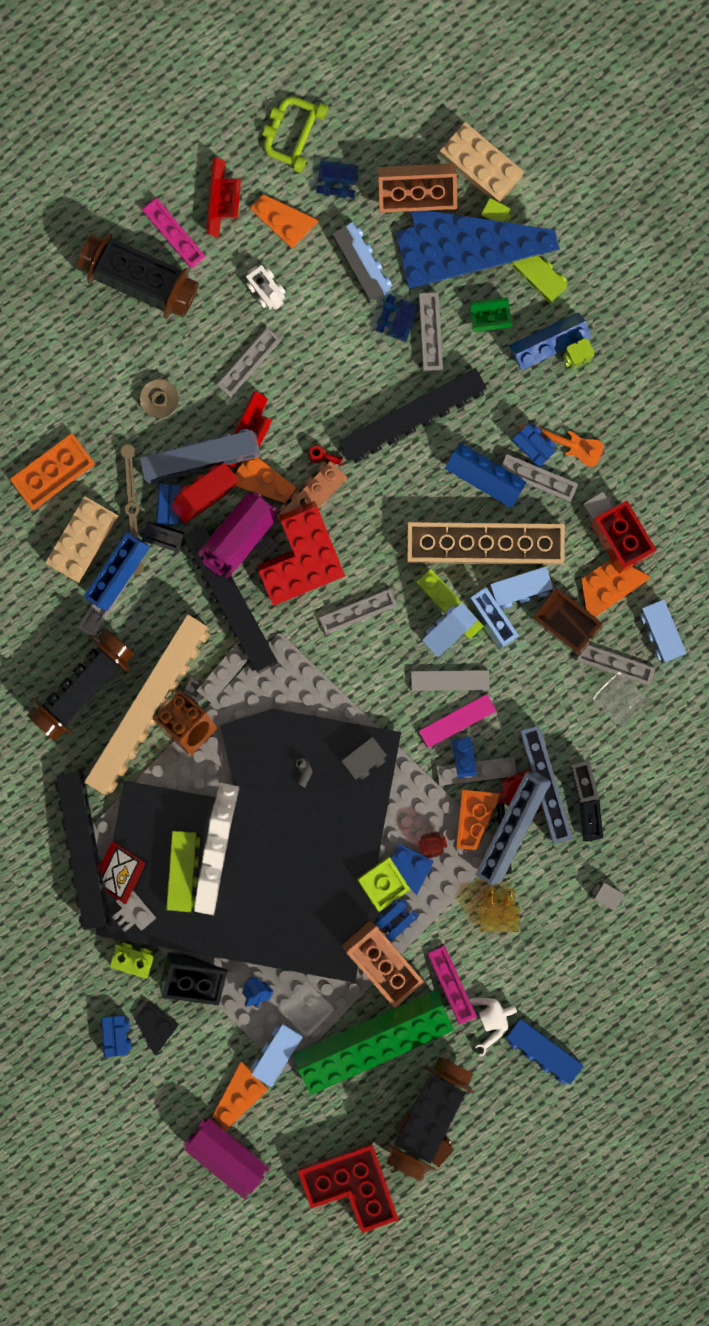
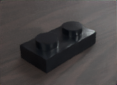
(163, 536)
(591, 820)

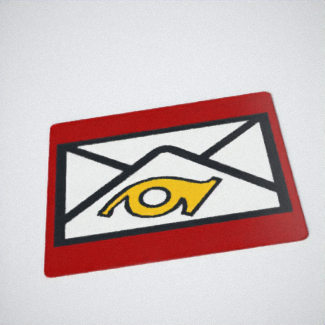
(122, 872)

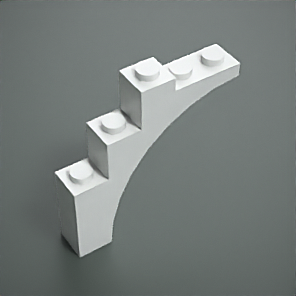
(215, 849)

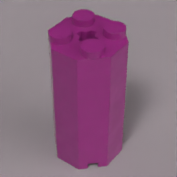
(238, 534)
(226, 1157)

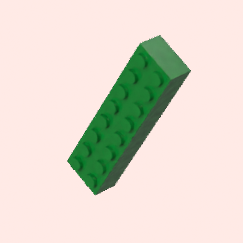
(373, 1042)

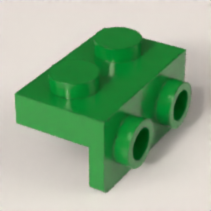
(490, 314)

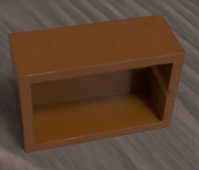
(567, 622)

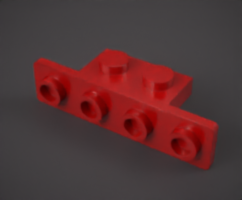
(223, 198)
(252, 418)

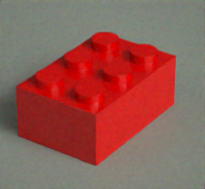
(204, 492)
(623, 537)

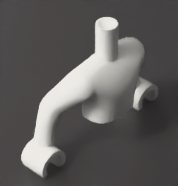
(493, 1018)

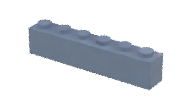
(200, 456)
(551, 803)
(513, 827)

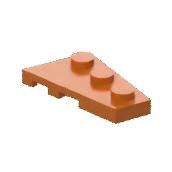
(283, 220)
(260, 478)
(474, 817)
(239, 1096)

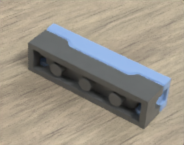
(361, 262)

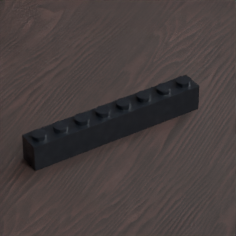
(413, 415)
(233, 607)
(83, 851)

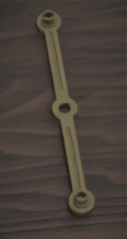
(128, 453)

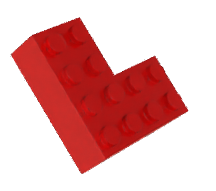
(310, 562)
(355, 1175)

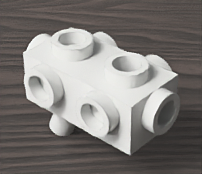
(269, 293)

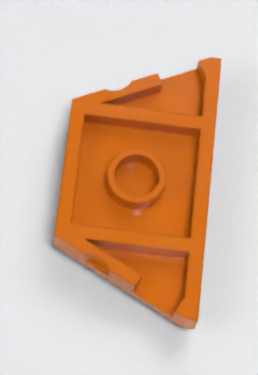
(606, 586)

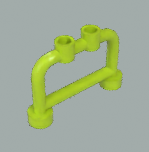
(277, 115)

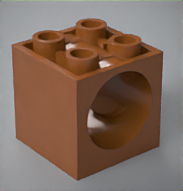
(185, 723)

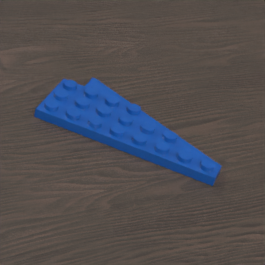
(457, 245)

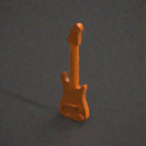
(586, 450)

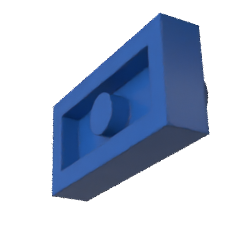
(464, 757)

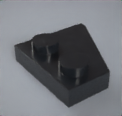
(155, 1026)

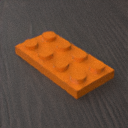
(52, 471)

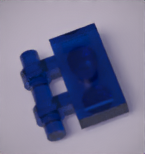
(337, 173)
(403, 320)

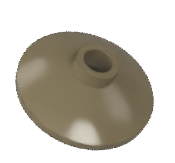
(152, 391)

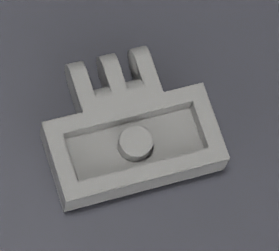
(134, 913)

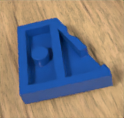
(411, 866)

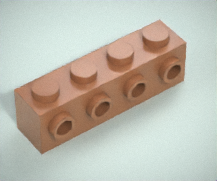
(317, 488)

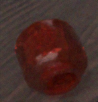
(432, 845)

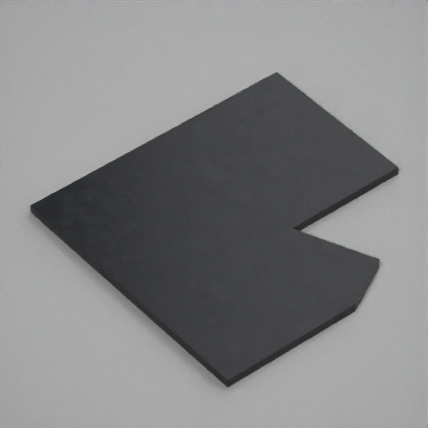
(289, 852)

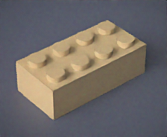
(481, 163)
(82, 540)

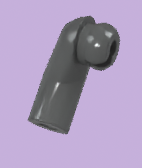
(305, 770)

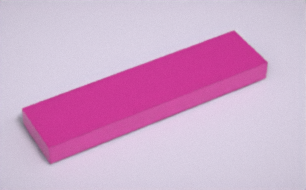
(173, 233)
(457, 721)
(451, 985)

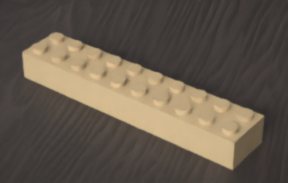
(147, 705)

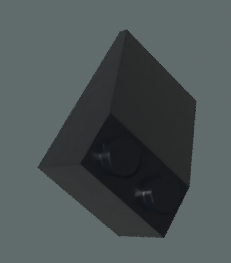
(192, 980)

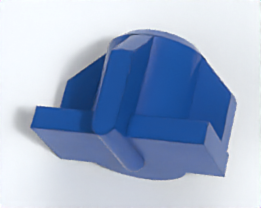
(256, 992)

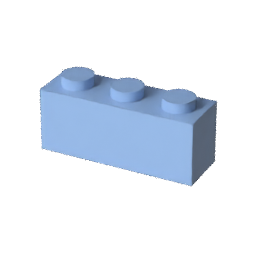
(521, 588)
(492, 618)
(449, 628)
(662, 631)
(276, 1054)

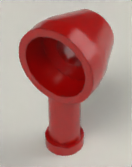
(322, 456)

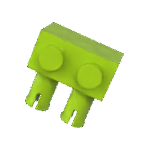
(132, 960)

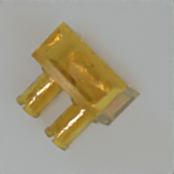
(499, 918)

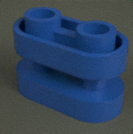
(384, 919)

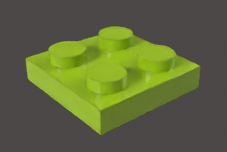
(383, 884)

